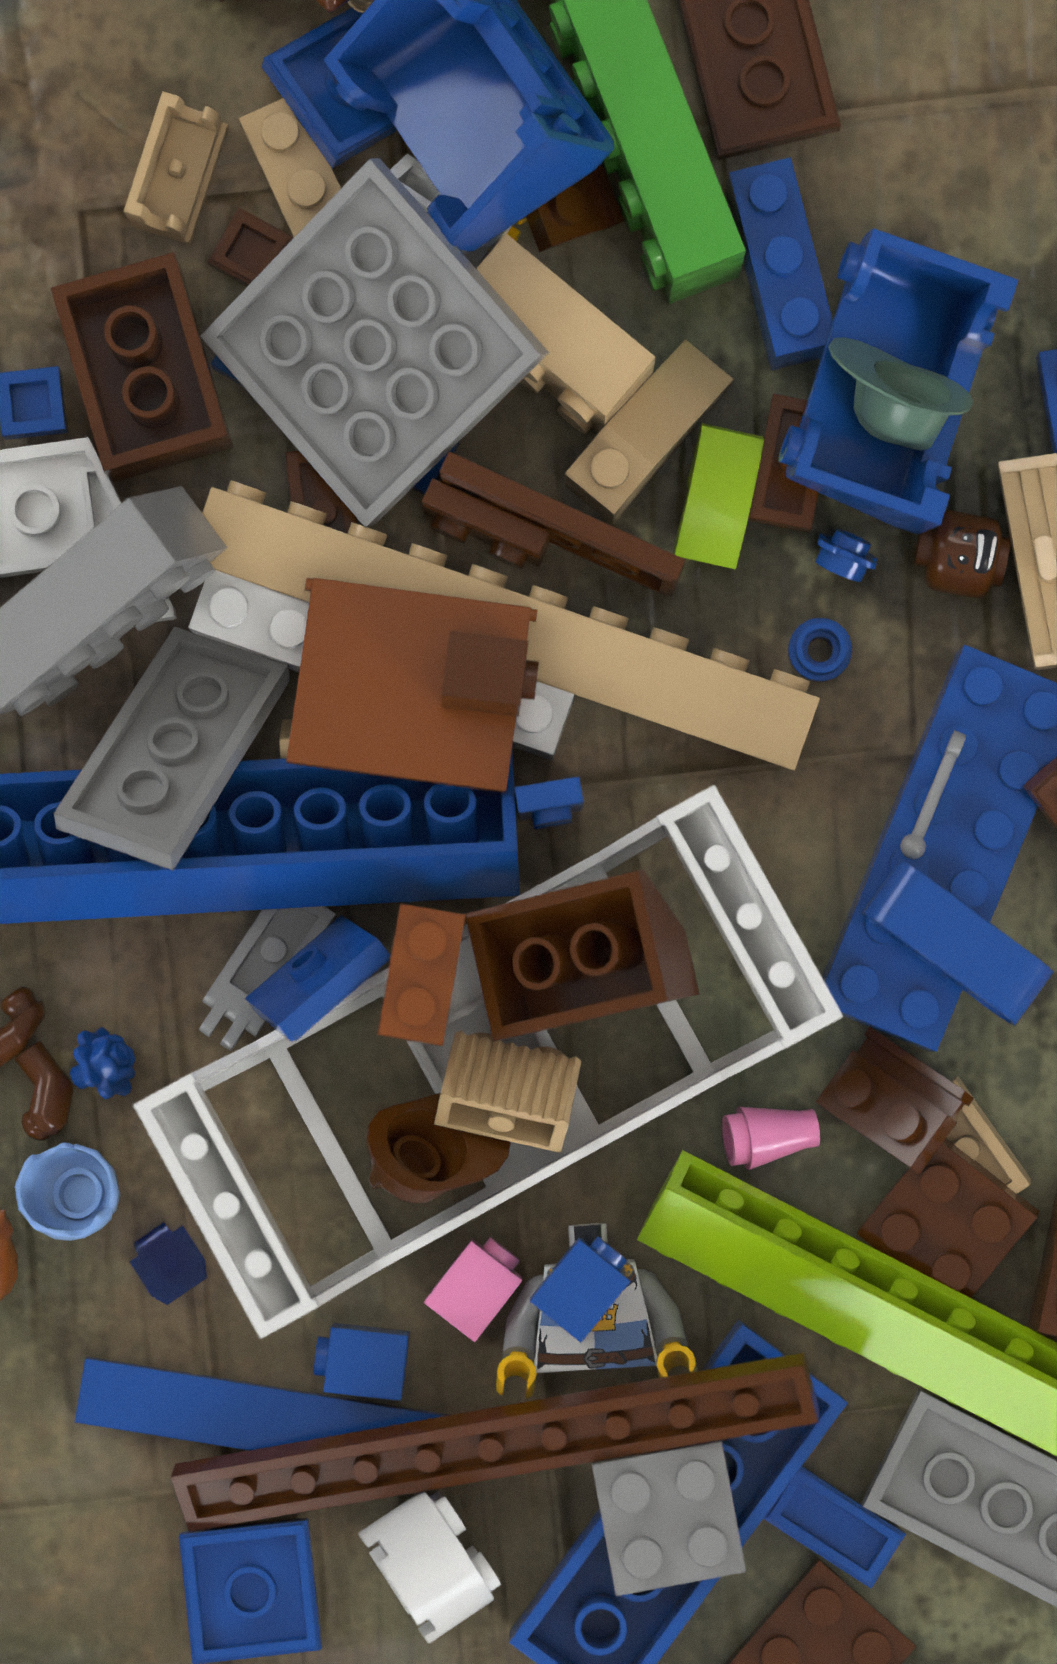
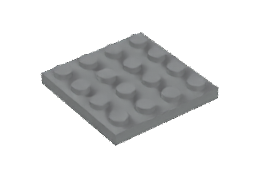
(373, 343)

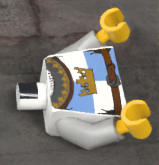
(626, 1336)

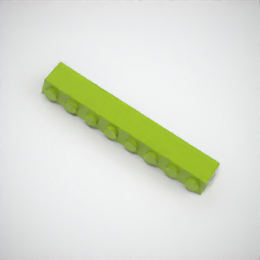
(857, 1298)

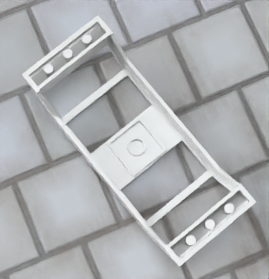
(231, 1206)

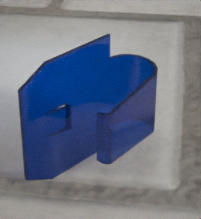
(168, 1263)

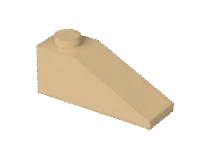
(646, 431)

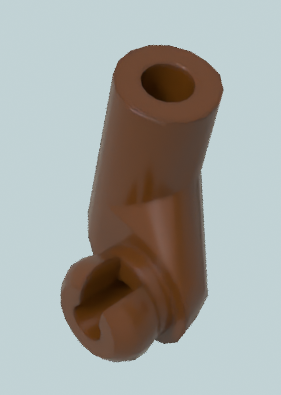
(25, 1018)
(51, 1093)

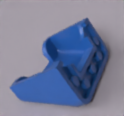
(474, 105)
(926, 313)

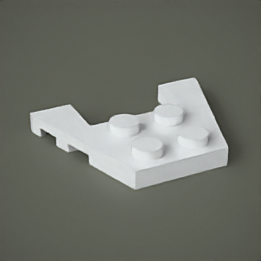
(50, 502)

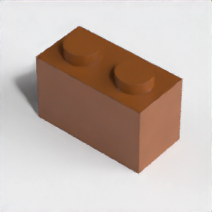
(421, 975)

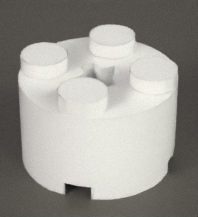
(429, 1565)

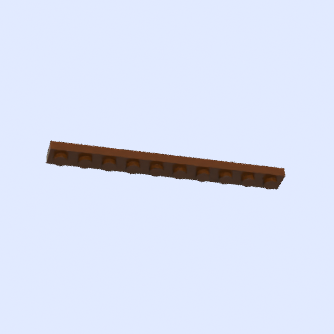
(497, 1442)

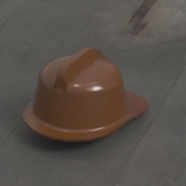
(425, 1160)

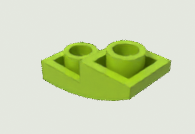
(718, 496)

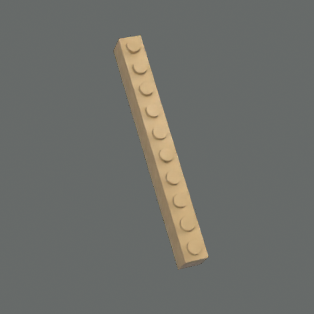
(574, 652)

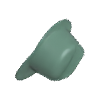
(896, 398)

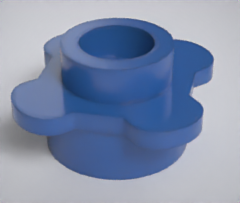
(845, 555)

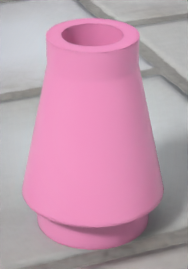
(767, 1134)

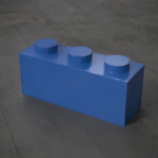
(780, 262)

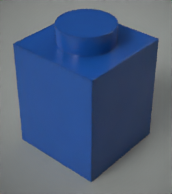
(582, 1286)
(363, 1361)

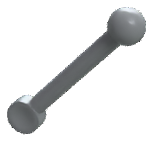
(913, 844)

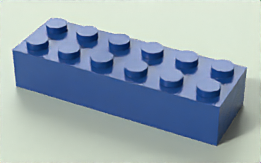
(968, 842)
(577, 1610)

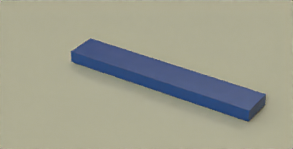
(220, 1408)

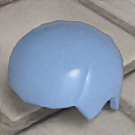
(67, 1191)

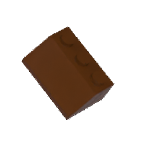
(579, 955)

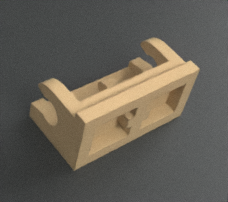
(175, 169)

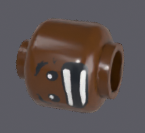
(963, 554)

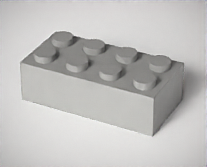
(99, 593)

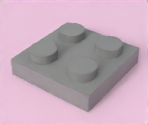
(668, 1517)

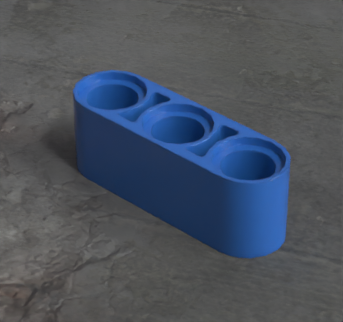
(957, 942)

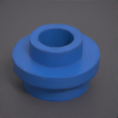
(828, 631)

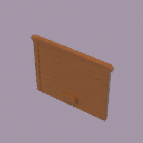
(376, 686)

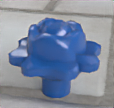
(103, 1063)

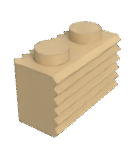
(508, 1091)

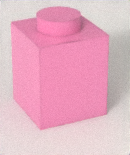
(475, 1287)

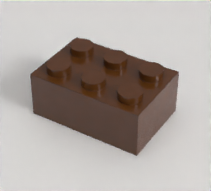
(141, 367)

